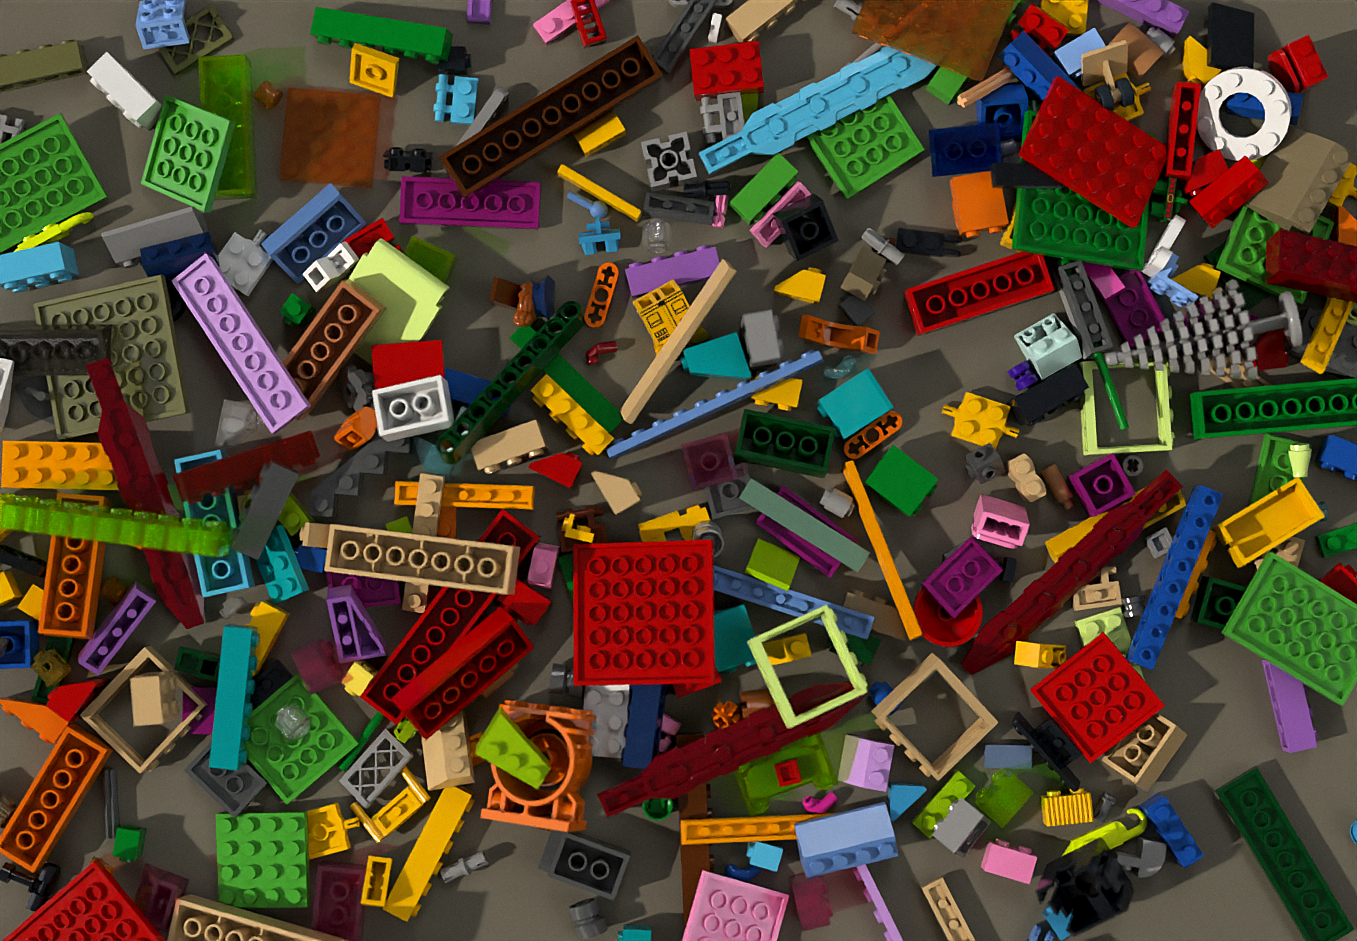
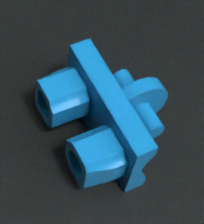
(589, 239)

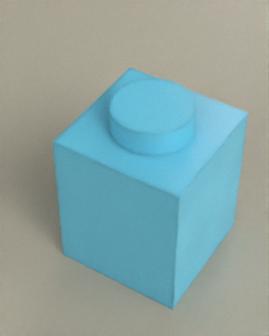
(765, 854)

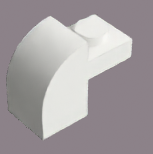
(331, 269)

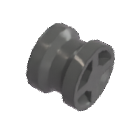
(1133, 605)

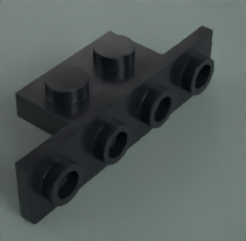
(1052, 745)

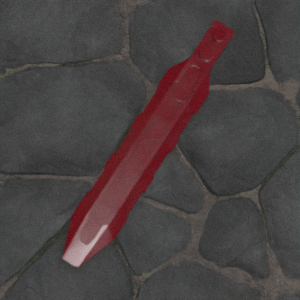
(145, 488)
(1071, 572)
(727, 749)

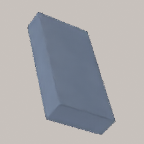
(1007, 756)

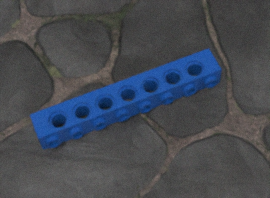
(1174, 576)

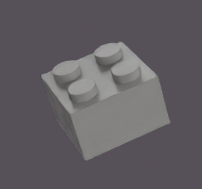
(961, 827)

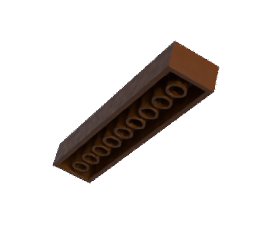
(551, 117)

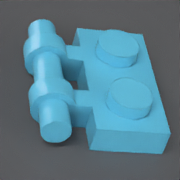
(463, 102)

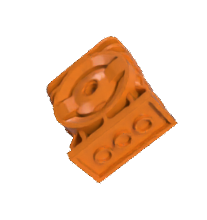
(569, 761)

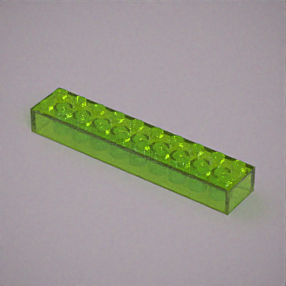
(114, 526)

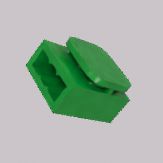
(901, 481)

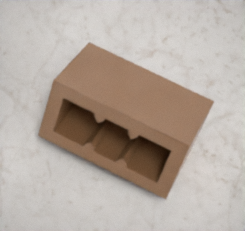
(1141, 50)

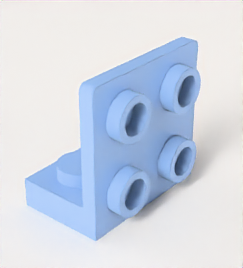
(161, 23)
(1162, 284)

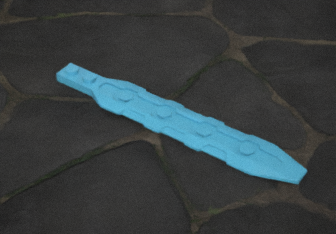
(818, 106)

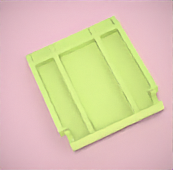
(404, 289)

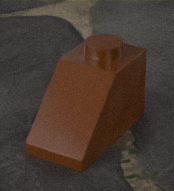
(504, 294)

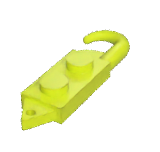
(54, 232)
(1113, 833)

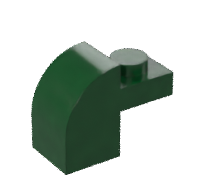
(197, 662)

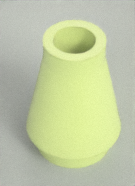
(1300, 457)

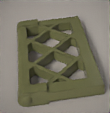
(211, 46)

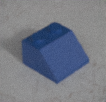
(1004, 106)

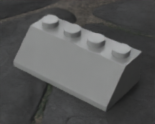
(127, 241)

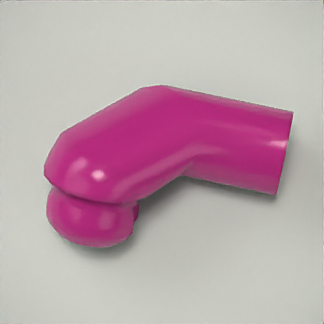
(819, 805)

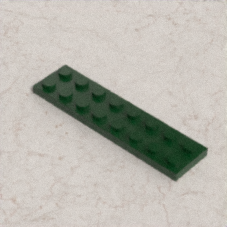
(1283, 857)

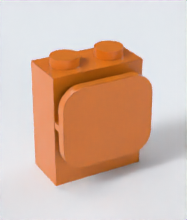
(977, 205)

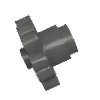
(356, 387)

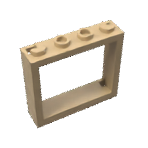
(91, 713)
(961, 745)

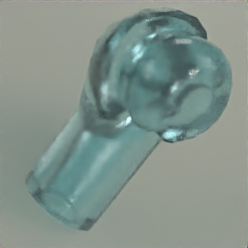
(843, 370)

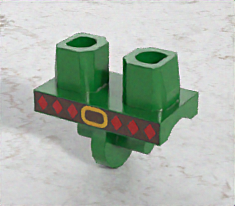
(1163, 210)

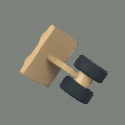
(1104, 65)

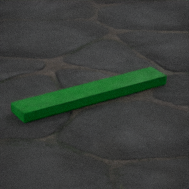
(574, 385)

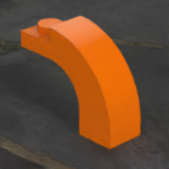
(838, 336)

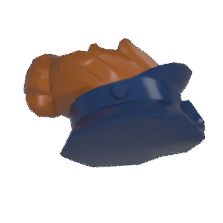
(535, 301)

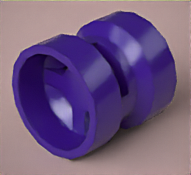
(1025, 380)

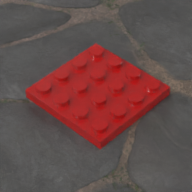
(1097, 697)

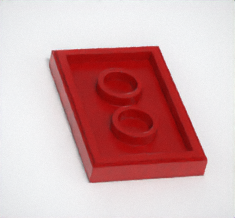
(406, 362)

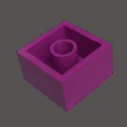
(1101, 485)

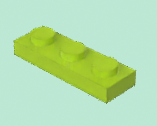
(937, 808)

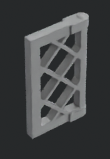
(359, 766)

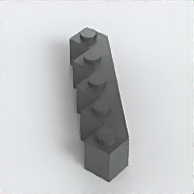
(350, 476)

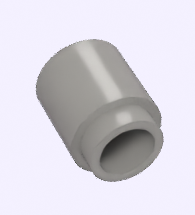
(1162, 40)
(837, 502)

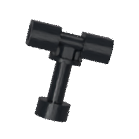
(37, 886)

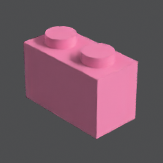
(1009, 861)

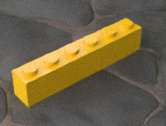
(1069, 538)
(427, 852)

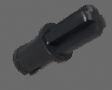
(706, 189)

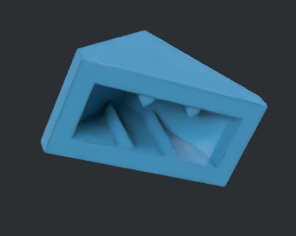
(902, 797)

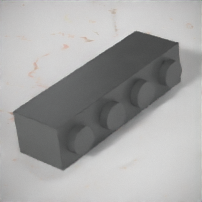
(264, 509)

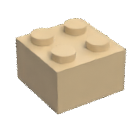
(154, 698)

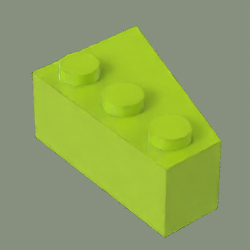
(512, 750)

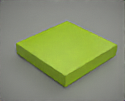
(772, 564)

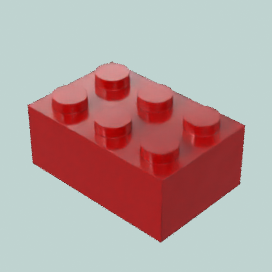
(726, 70)

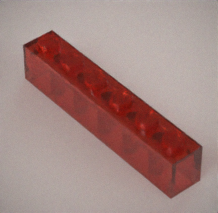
(244, 467)

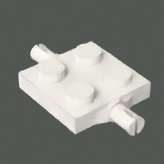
(244, 261)

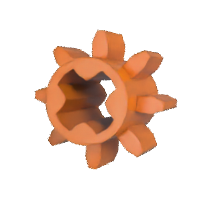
(725, 714)

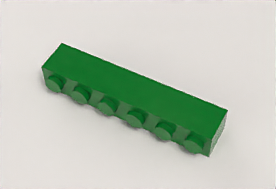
(382, 34)

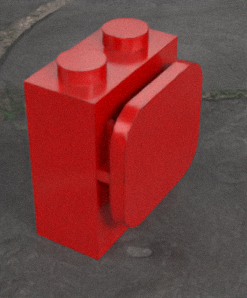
(1297, 66)

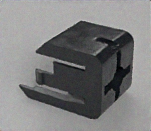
(1089, 904)

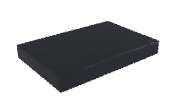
(1230, 37)

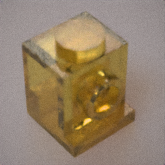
(58, 667)

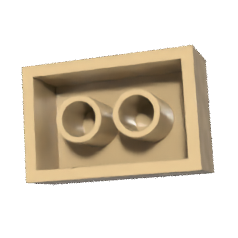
(509, 447)

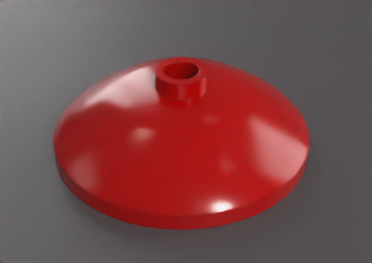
(946, 630)

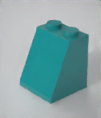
(717, 359)
(854, 404)
(731, 638)

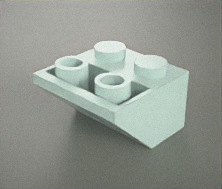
(1048, 346)

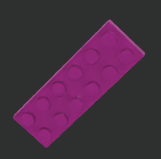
(497, 206)

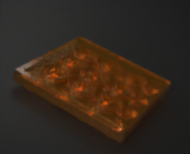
(329, 137)

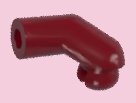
(598, 349)

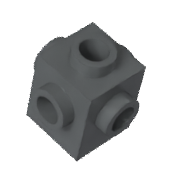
(984, 464)

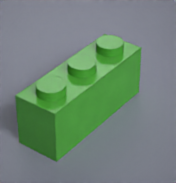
(764, 189)

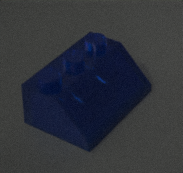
(966, 149)

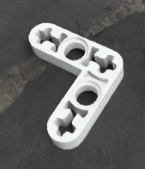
(1161, 252)

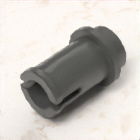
(1104, 807)

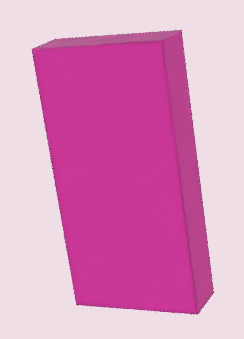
(1104, 280)

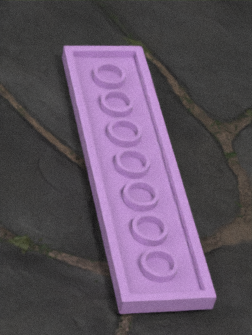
(241, 343)

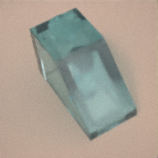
(431, 459)

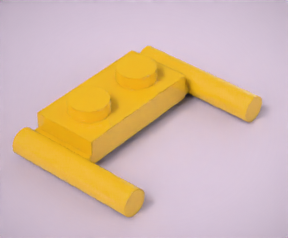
(396, 811)

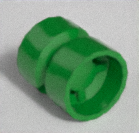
(657, 808)

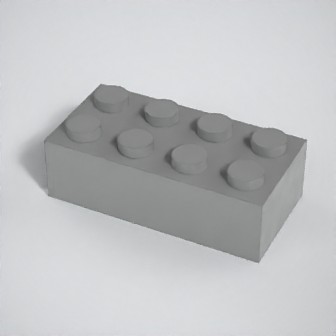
(760, 339)

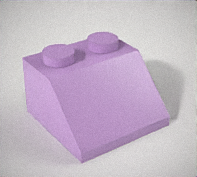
(865, 762)

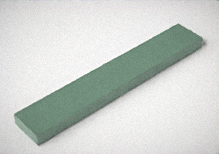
(804, 525)

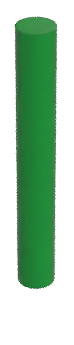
(364, 737)

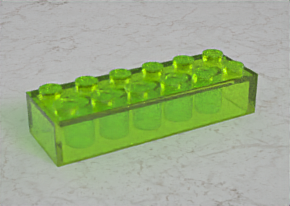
(228, 92)

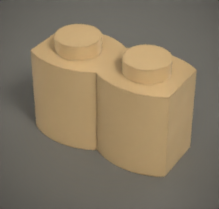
(1028, 484)

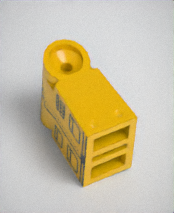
(662, 312)

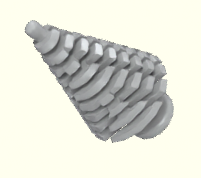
(1212, 336)

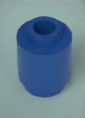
(880, 691)

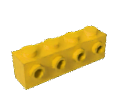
(567, 410)

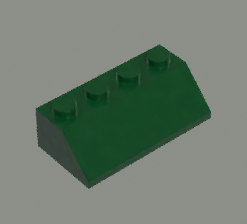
(784, 443)

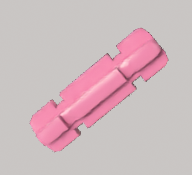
(720, 210)

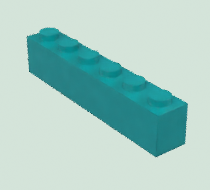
(233, 696)

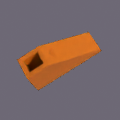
(37, 717)

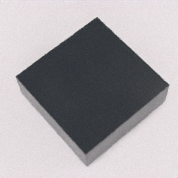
(1008, 569)

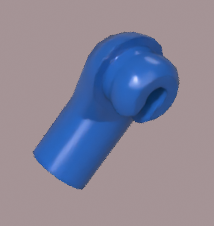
(742, 875)

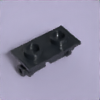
(398, 158)

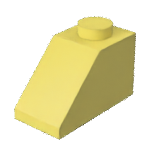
(359, 677)

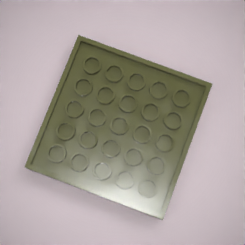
(141, 354)

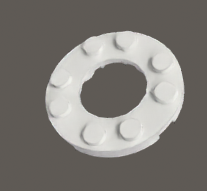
(1271, 95)

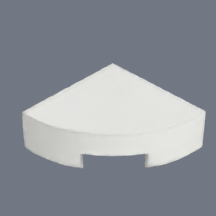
(715, 27)

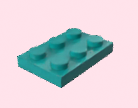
(280, 567)

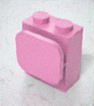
(1000, 522)

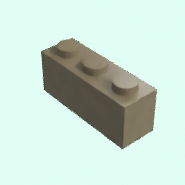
(886, 619)

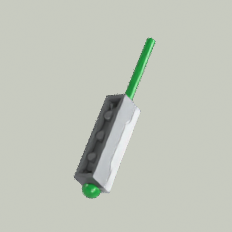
(1087, 324)

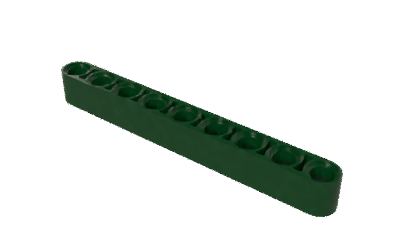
(508, 391)

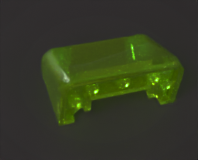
(759, 780)

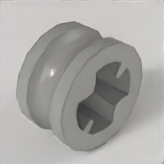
(1139, 466)

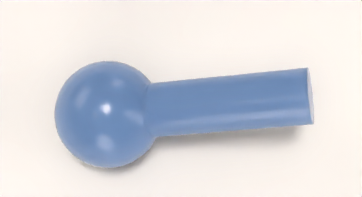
(596, 208)

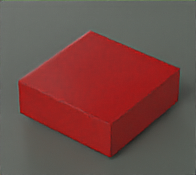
(787, 772)

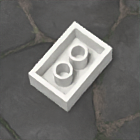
(125, 92)
(413, 408)

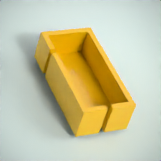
(1268, 522)

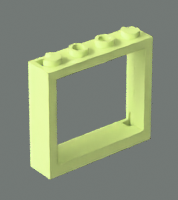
(1164, 413)
(839, 641)

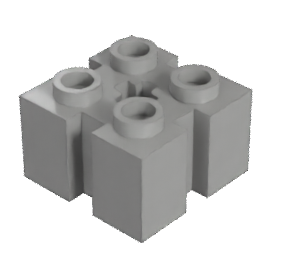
(677, 149)

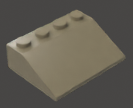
(1300, 179)

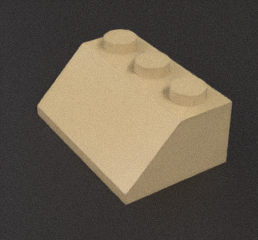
(618, 491)
(1146, 751)
(449, 755)

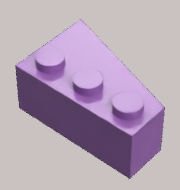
(353, 627)

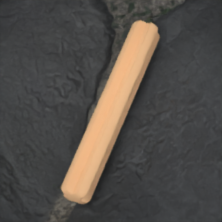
(985, 87)

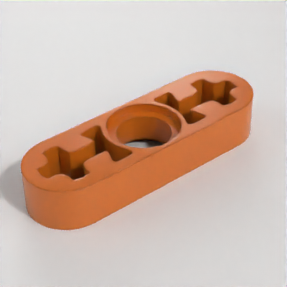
(601, 277)
(890, 430)

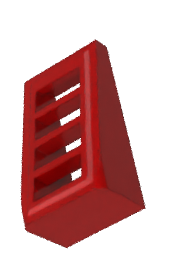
(587, 42)

